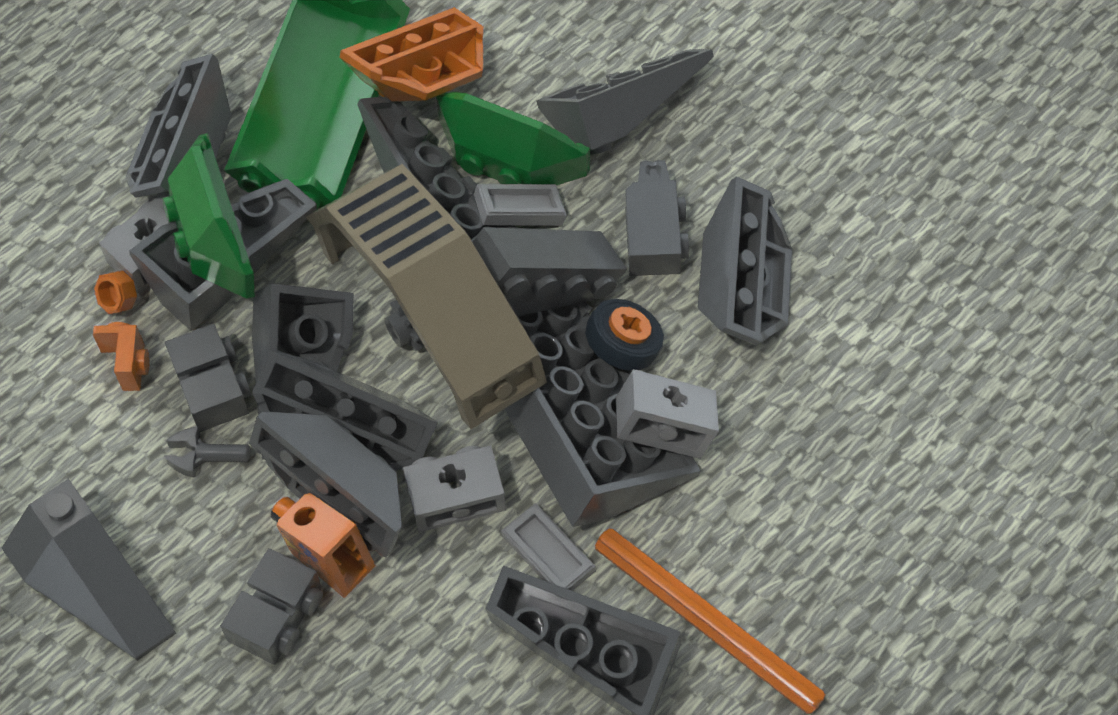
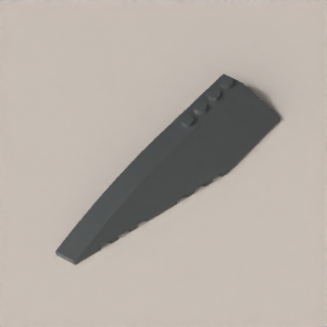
(573, 416)

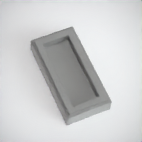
(519, 204)
(548, 549)

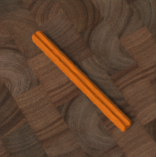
(710, 621)

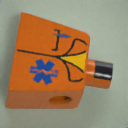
(324, 541)

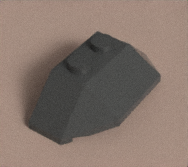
(188, 108)
(745, 265)
(373, 416)
(330, 463)

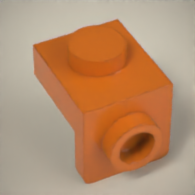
(131, 357)

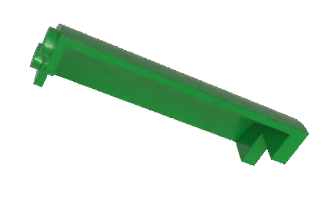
(305, 106)

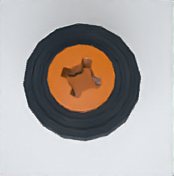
(624, 334)

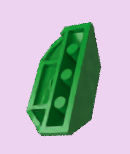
(508, 144)
(207, 221)

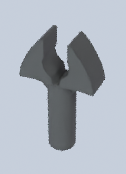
(202, 452)

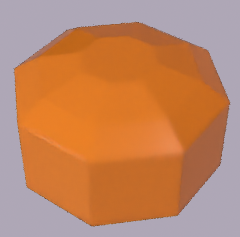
(115, 292)

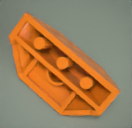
(420, 57)

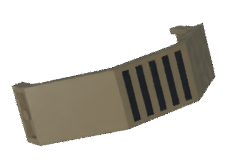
(439, 287)

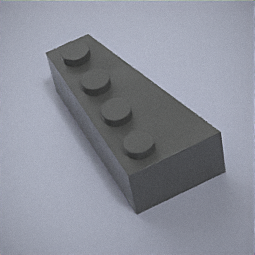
(549, 267)
(595, 644)

